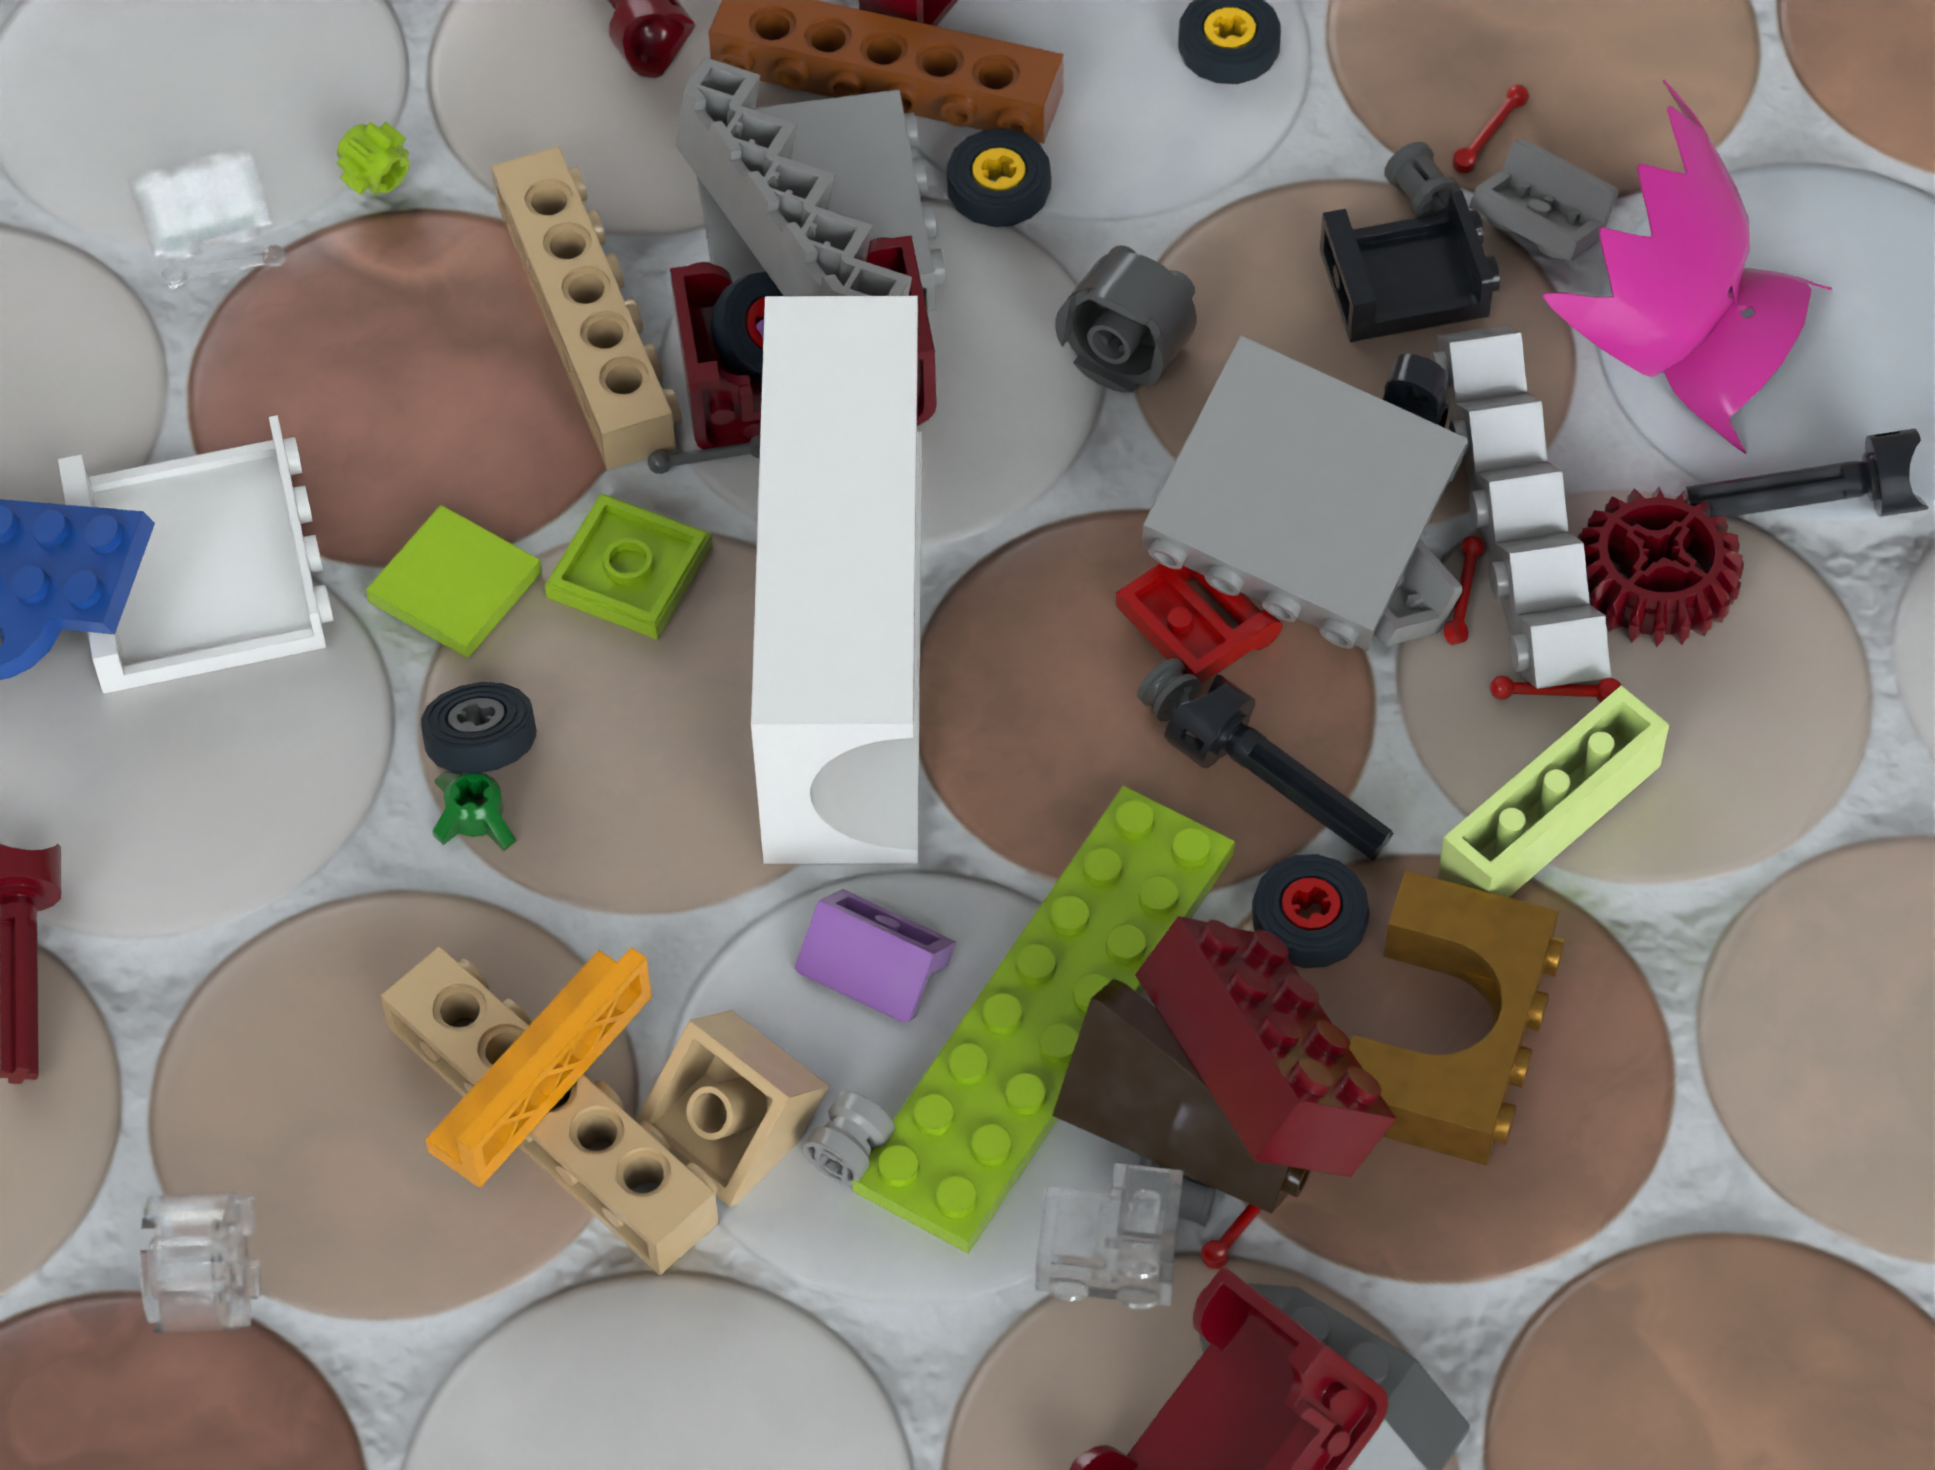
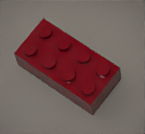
(1265, 1047)

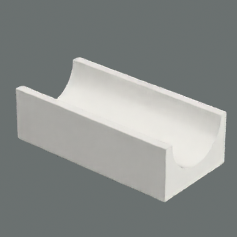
(838, 582)

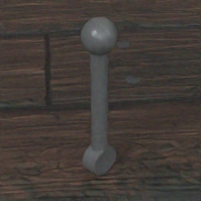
(661, 461)

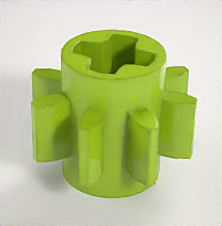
(373, 158)

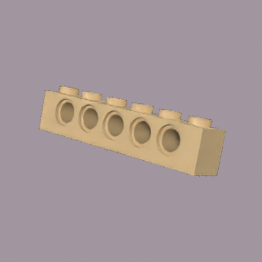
(584, 307)
(652, 1224)

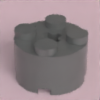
(1127, 320)

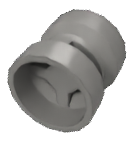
(849, 1137)

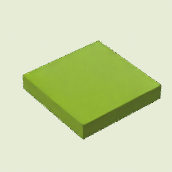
(628, 566)
(454, 581)

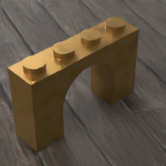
(1502, 951)

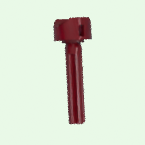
(649, 33)
(27, 885)

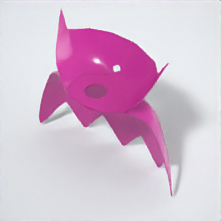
(1686, 286)

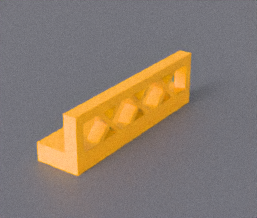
(541, 1065)

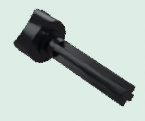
(1880, 475)
(1222, 728)

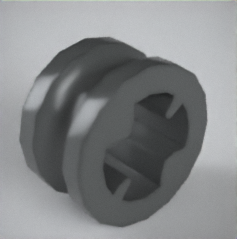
(1168, 688)

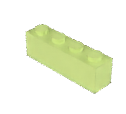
(1556, 797)

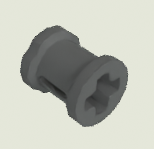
(1421, 180)

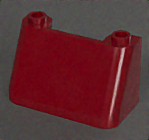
(728, 405)
(1256, 1396)

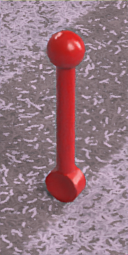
(1465, 158)
(1456, 629)
(1503, 687)
(1215, 1252)

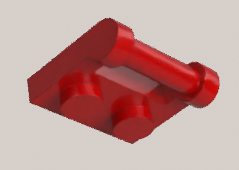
(1187, 627)

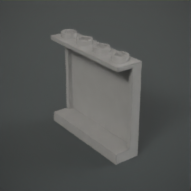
(875, 178)
(1301, 493)

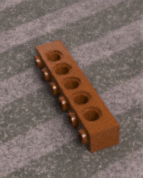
(860, 52)

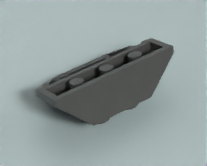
(1420, 1420)

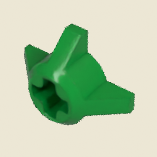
(466, 815)

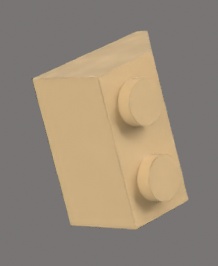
(731, 1102)

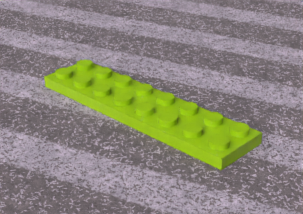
(1003, 1067)

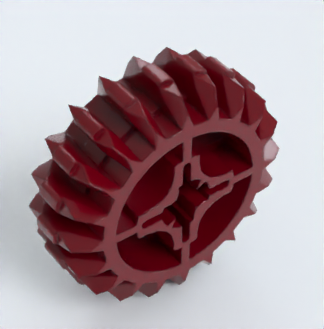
(1664, 585)

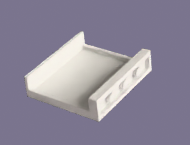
(222, 567)

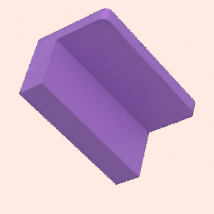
(871, 954)

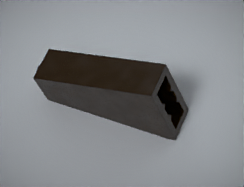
(1146, 1096)

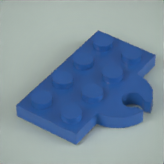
(63, 573)

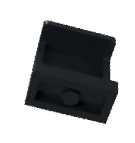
(1409, 271)

